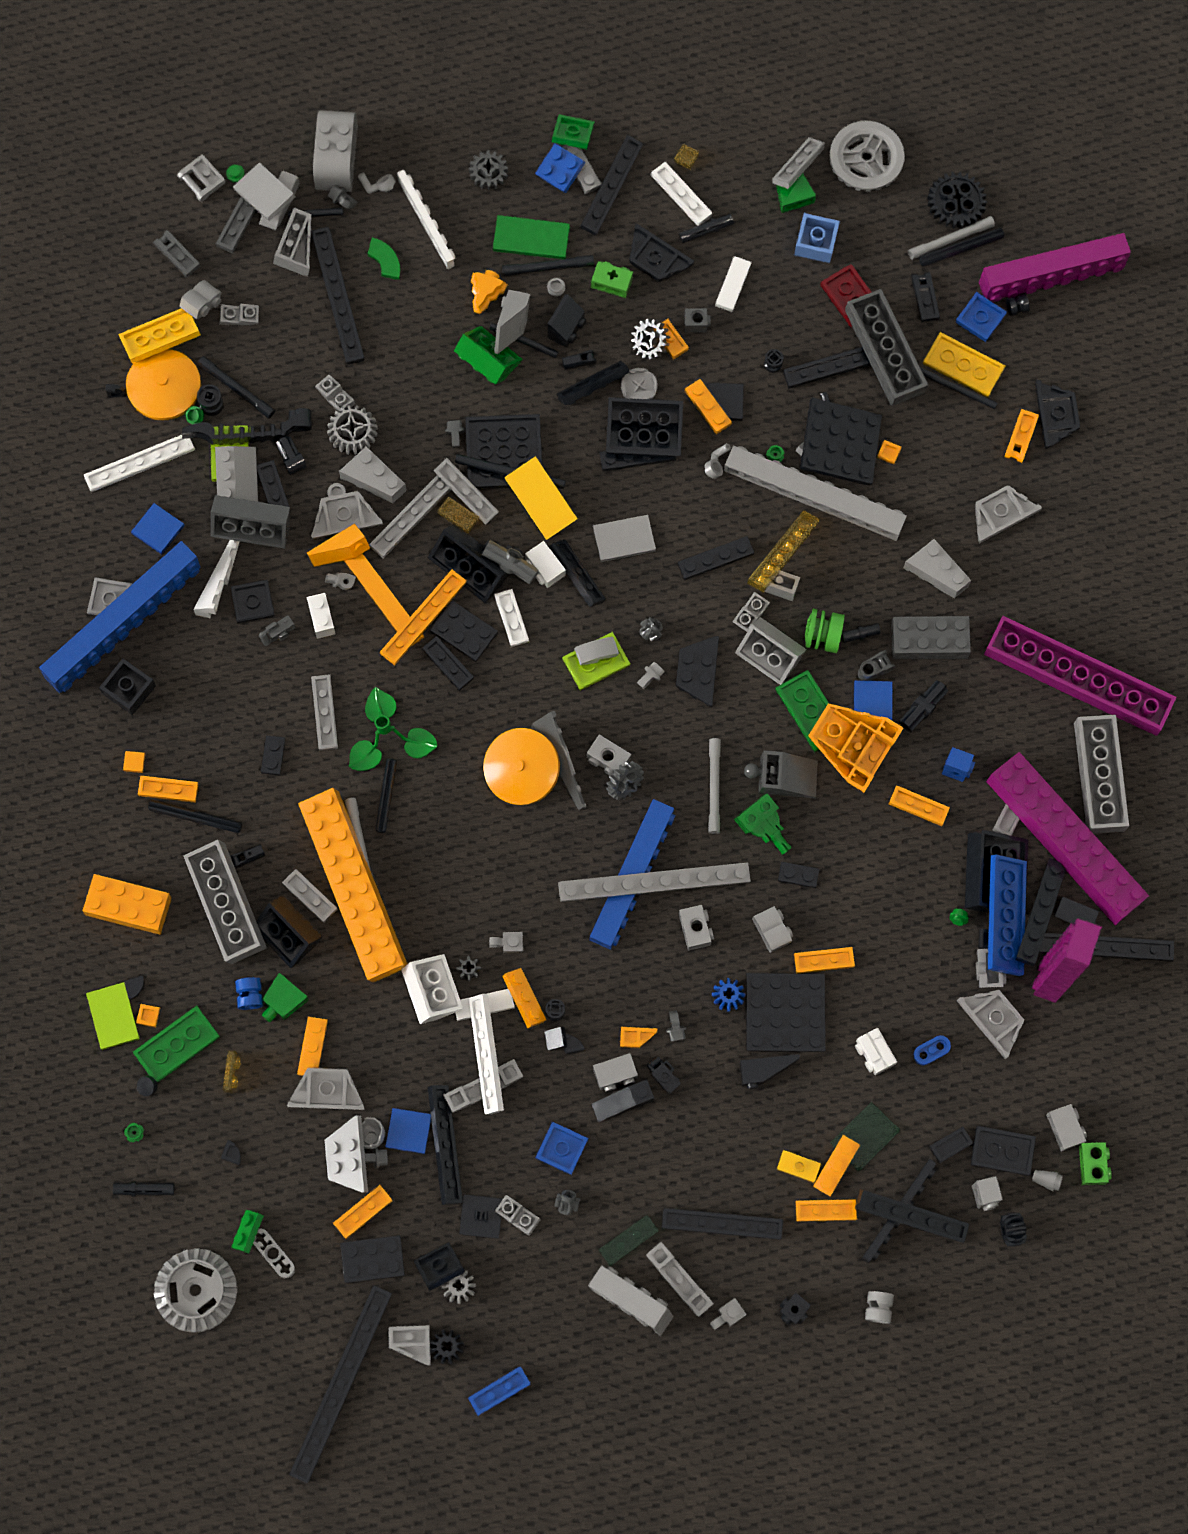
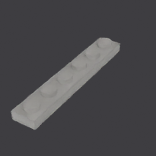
(409, 517)

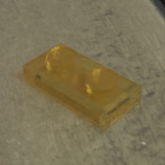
(458, 514)
(232, 1064)

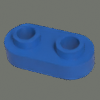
(931, 1050)

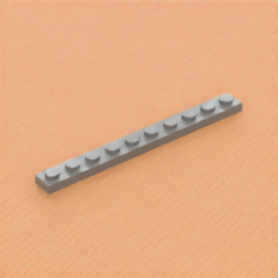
(654, 882)

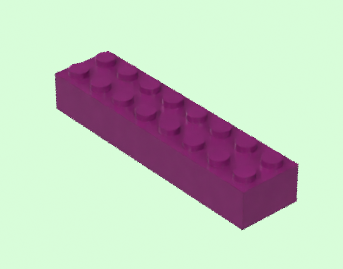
(1054, 267)

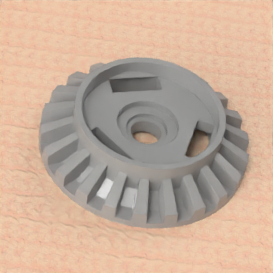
(875, 139)
(220, 1286)

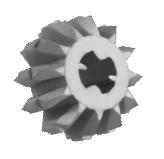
(454, 1292)

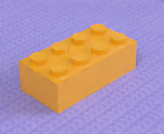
(127, 904)

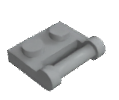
(205, 173)

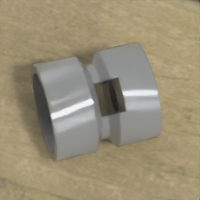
(879, 1307)

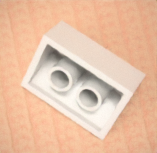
(431, 988)

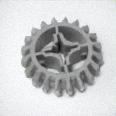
(359, 429)

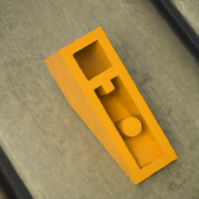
(340, 547)

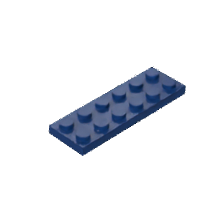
(1006, 914)

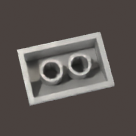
(237, 472)
(770, 650)

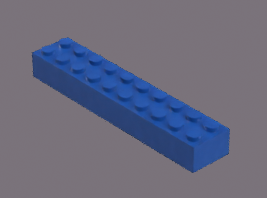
(120, 617)

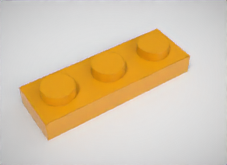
(708, 406)
(168, 789)
(919, 805)
(824, 960)
(524, 998)
(312, 1044)
(836, 1165)
(826, 1210)
(362, 1211)

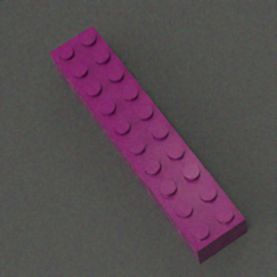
(1080, 676)
(1067, 838)
(1066, 960)

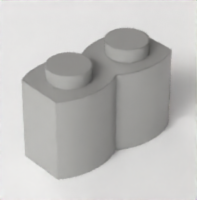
(200, 299)
(772, 929)

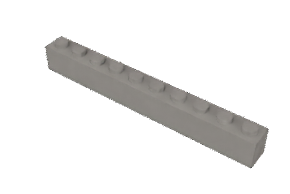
(815, 493)

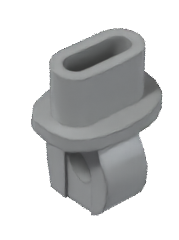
(337, 580)
(654, 671)

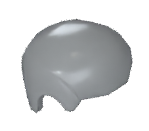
(372, 1133)

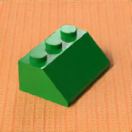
(478, 350)

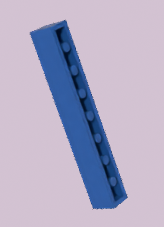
(637, 861)

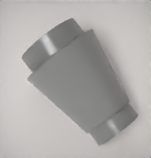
(1048, 1179)

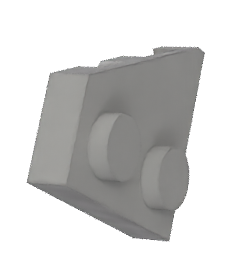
(411, 1341)

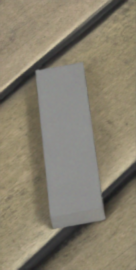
(798, 163)
(466, 491)
(324, 712)

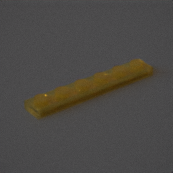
(783, 551)

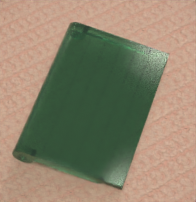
(871, 1131)

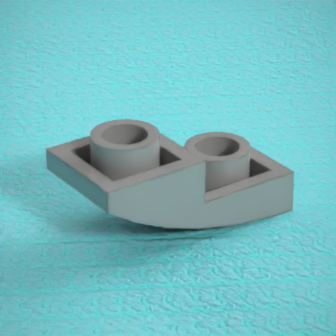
(239, 315)
(334, 394)
(751, 611)
(596, 650)
(517, 1215)

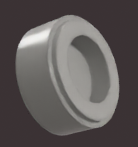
(336, 489)

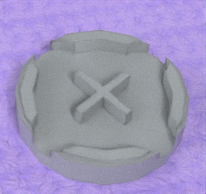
(639, 384)

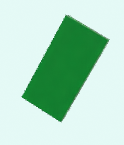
(531, 237)
(803, 702)
(176, 1044)

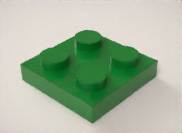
(572, 131)

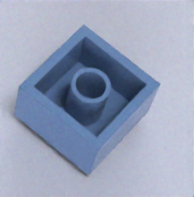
(816, 238)

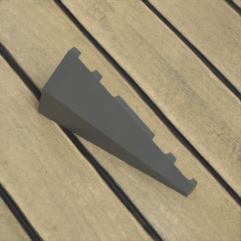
(548, 727)

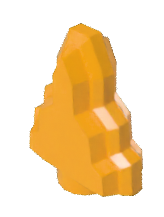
(486, 289)

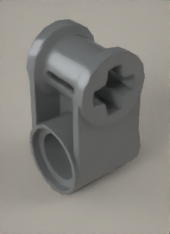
(878, 665)

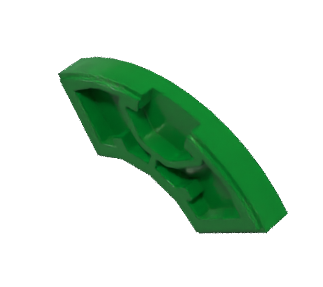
(385, 257)

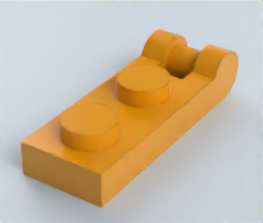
(1021, 435)

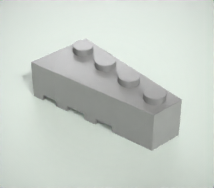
(631, 1300)

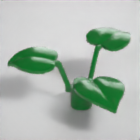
(379, 709)

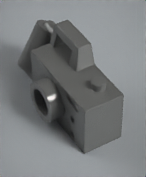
(277, 630)

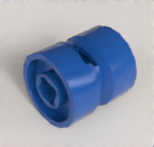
(249, 993)

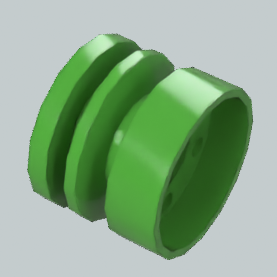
(824, 630)

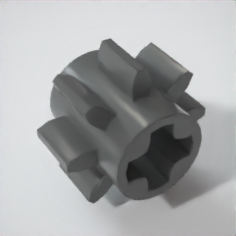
(651, 629)
(473, 971)
(567, 1202)

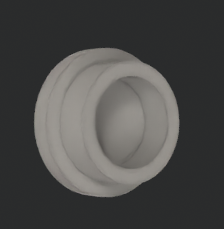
(556, 287)

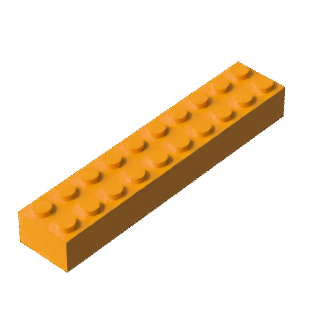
(353, 885)

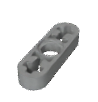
(286, 1261)

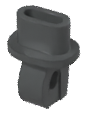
(339, 195)
(455, 428)
(676, 1032)
(377, 1157)

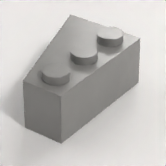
(373, 475)
(939, 569)

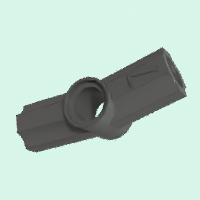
(510, 561)

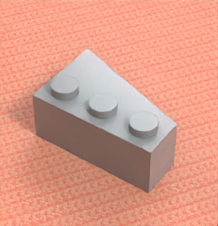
(294, 246)

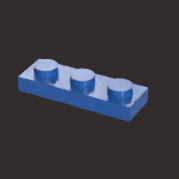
(499, 1391)

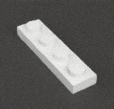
(681, 194)

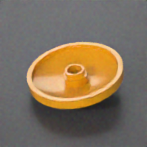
(163, 385)
(521, 766)

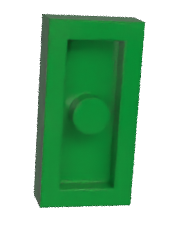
(247, 1231)

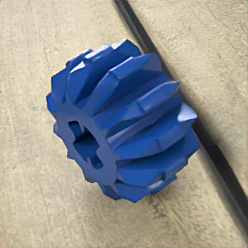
(735, 998)

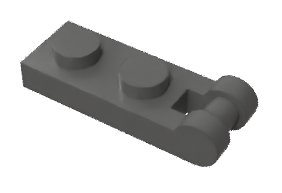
(177, 254)

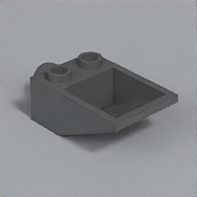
(788, 774)

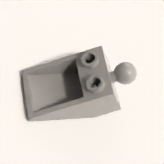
(512, 319)

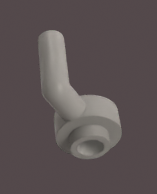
(385, 183)
(713, 467)

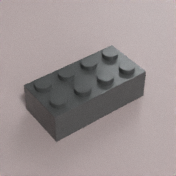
(250, 521)
(930, 637)

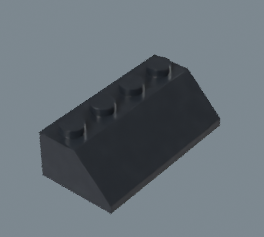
(463, 554)

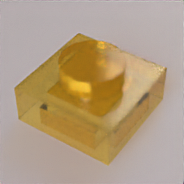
(686, 156)

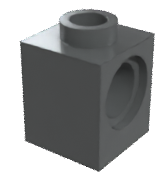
(696, 313)

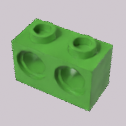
(1088, 1163)

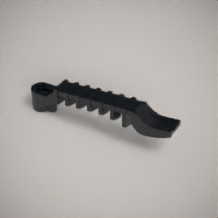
(298, 421)

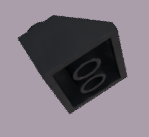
(287, 931)

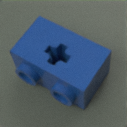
(958, 764)

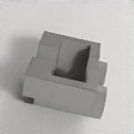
(987, 977)

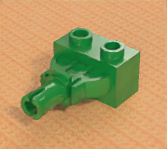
(763, 822)

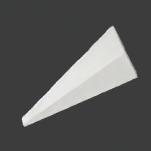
(212, 592)

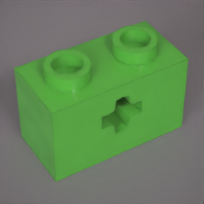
(603, 280)

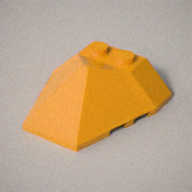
(854, 742)

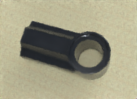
(292, 459)

